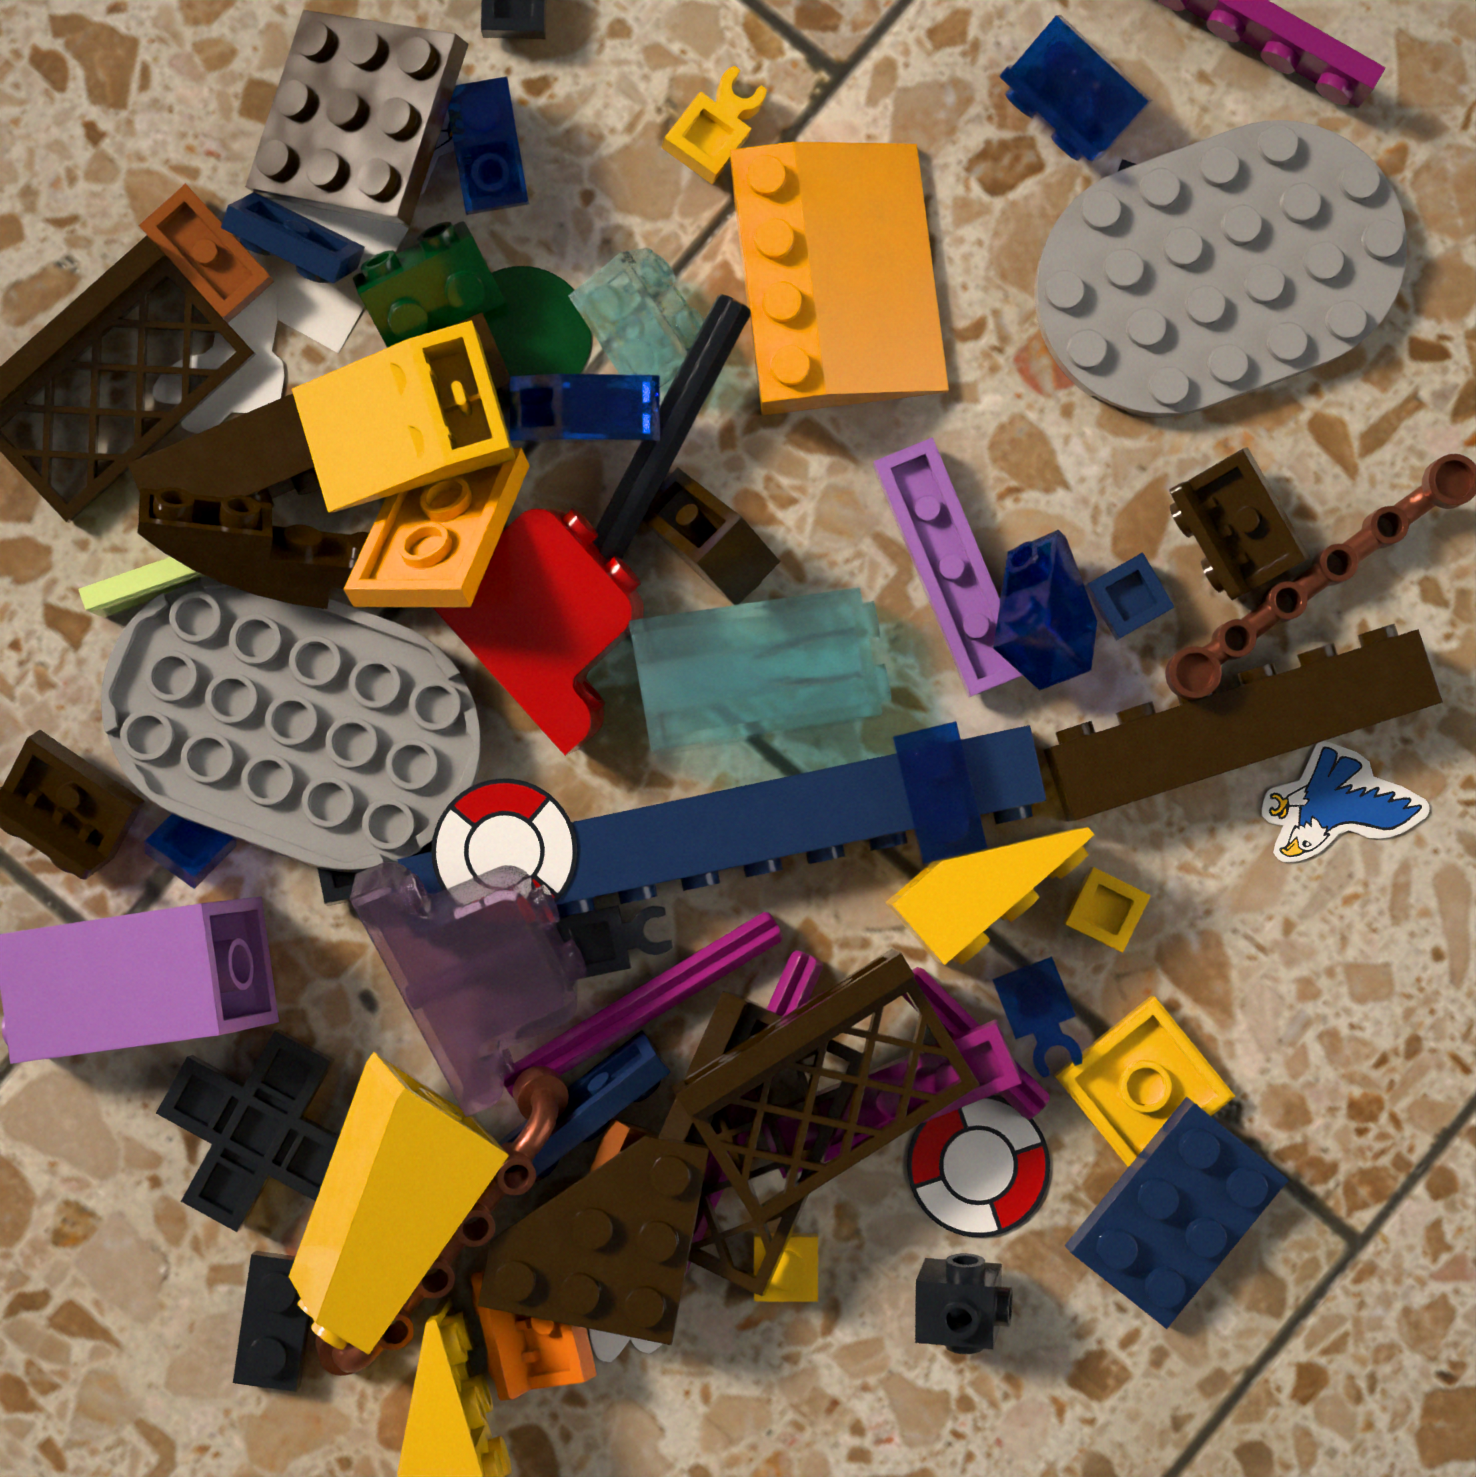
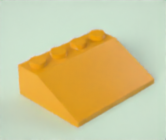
(837, 274)

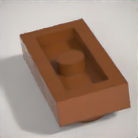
(206, 253)

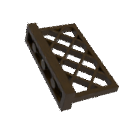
(79, 329)
(730, 1025)
(795, 1037)

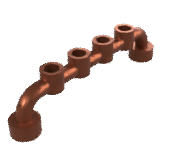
(1445, 484)
(541, 1100)

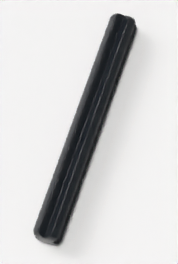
(677, 416)

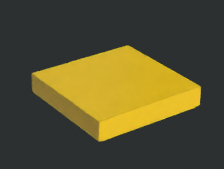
(1139, 1077)

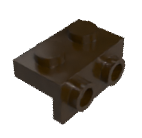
(1237, 525)
(66, 806)

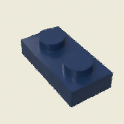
(278, 231)

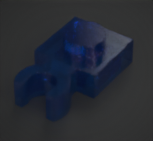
(1037, 1005)

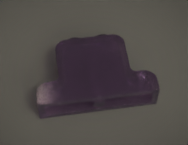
(472, 967)

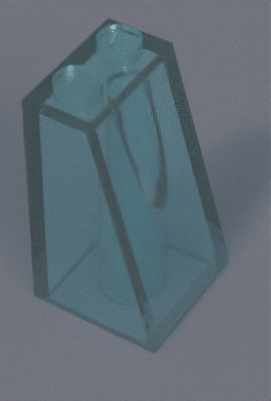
(758, 670)

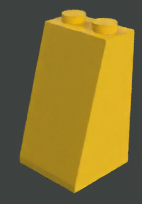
(388, 1203)

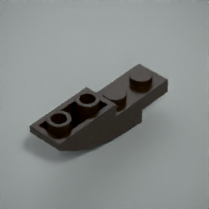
(241, 548)

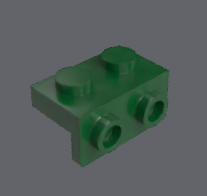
(427, 284)

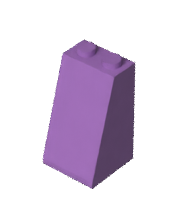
(136, 980)

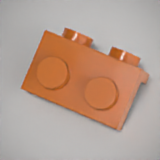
(531, 1351)

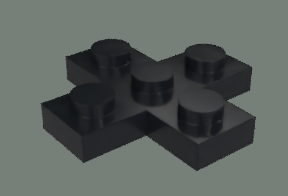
(253, 1128)

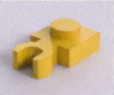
(712, 128)

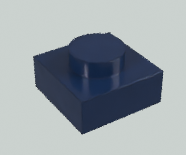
(1129, 596)

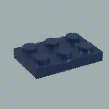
(1176, 1213)

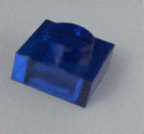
(188, 849)

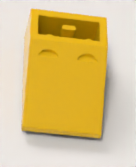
(403, 418)
(966, 893)
(449, 1407)

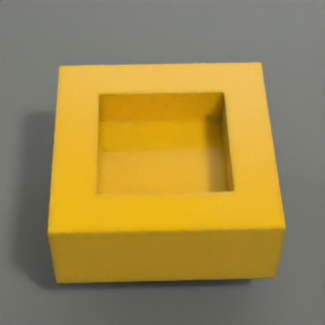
(1106, 909)
(797, 1271)

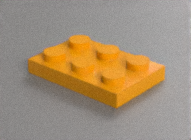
(436, 539)

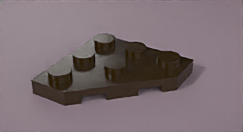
(607, 1246)

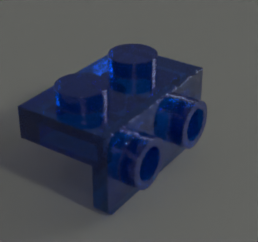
(1074, 91)

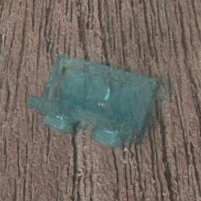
(639, 314)

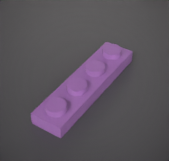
(946, 562)

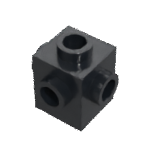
(961, 1303)

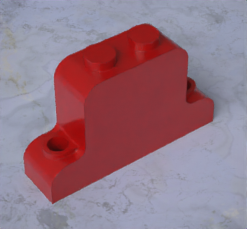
(549, 618)

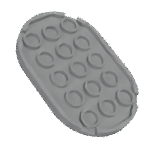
(1220, 268)
(290, 724)

